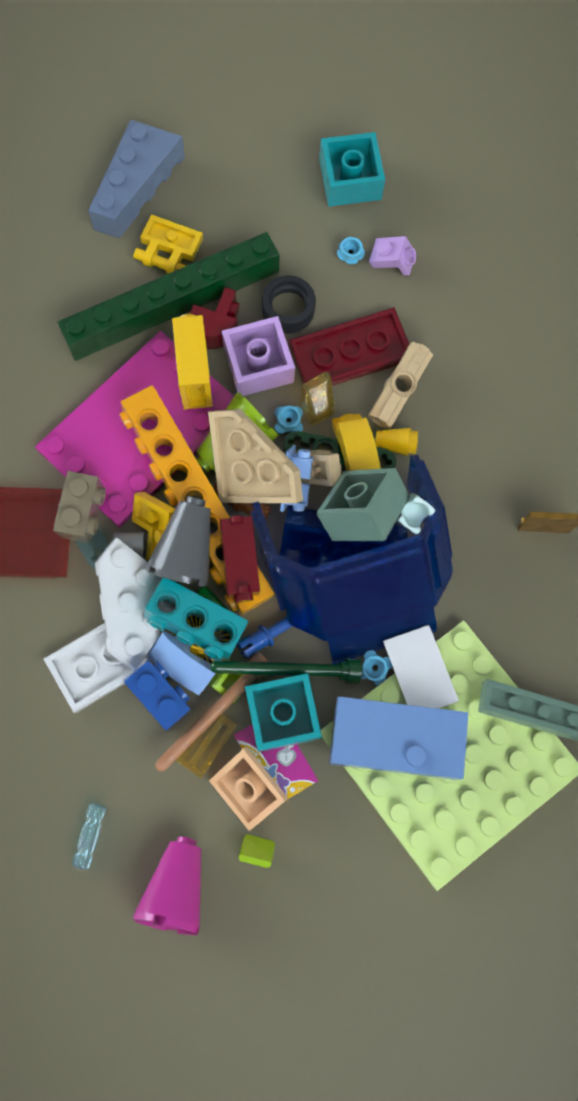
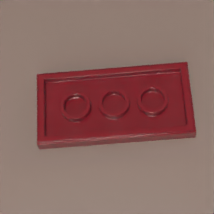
(351, 348)

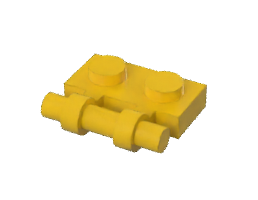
(170, 238)

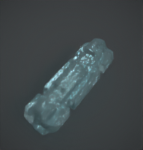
(88, 836)

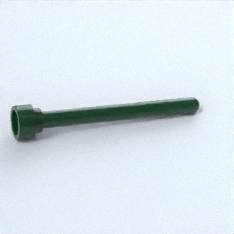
(347, 670)

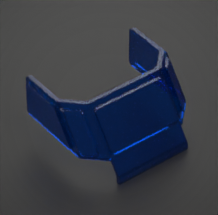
(371, 593)

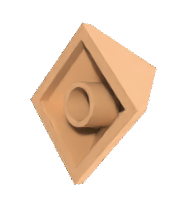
(248, 788)

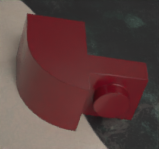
(219, 320)

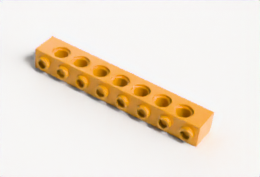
(149, 406)

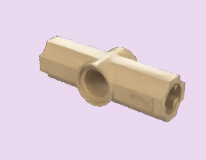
(409, 371)

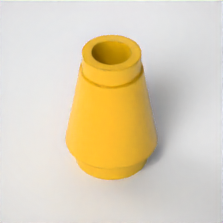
(399, 441)

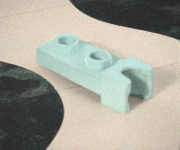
(414, 513)

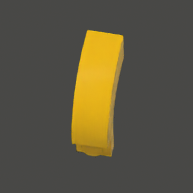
(356, 442)

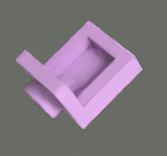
(393, 253)

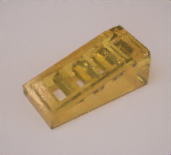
(317, 399)

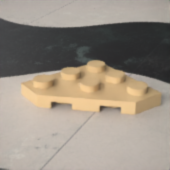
(249, 463)

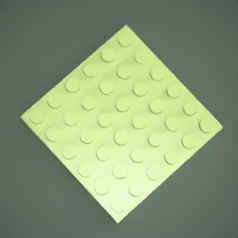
(505, 772)

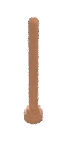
(209, 716)

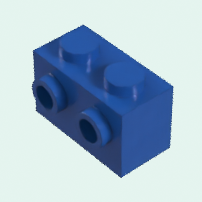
(156, 694)

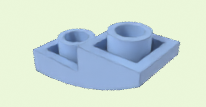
(181, 664)

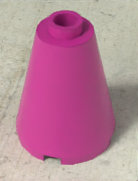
(174, 890)

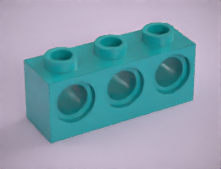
(192, 604)

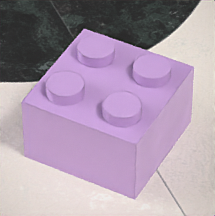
(258, 356)

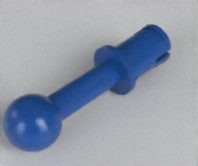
(262, 637)

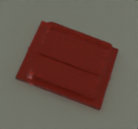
(27, 535)

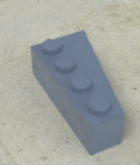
(133, 175)

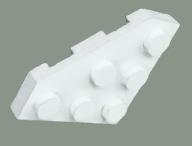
(123, 600)

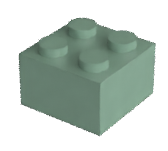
(363, 505)

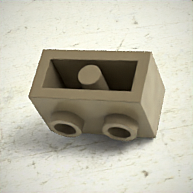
(79, 507)

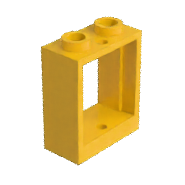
(192, 361)

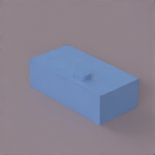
(399, 738)

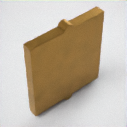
(549, 522)

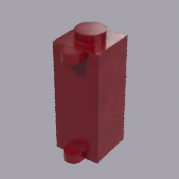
(239, 558)

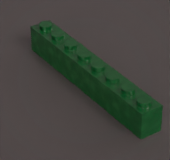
(169, 296)

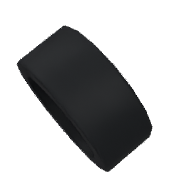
(292, 285)

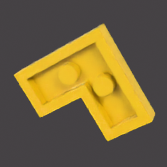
(151, 515)

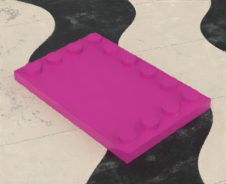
(101, 446)

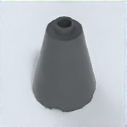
(184, 545)

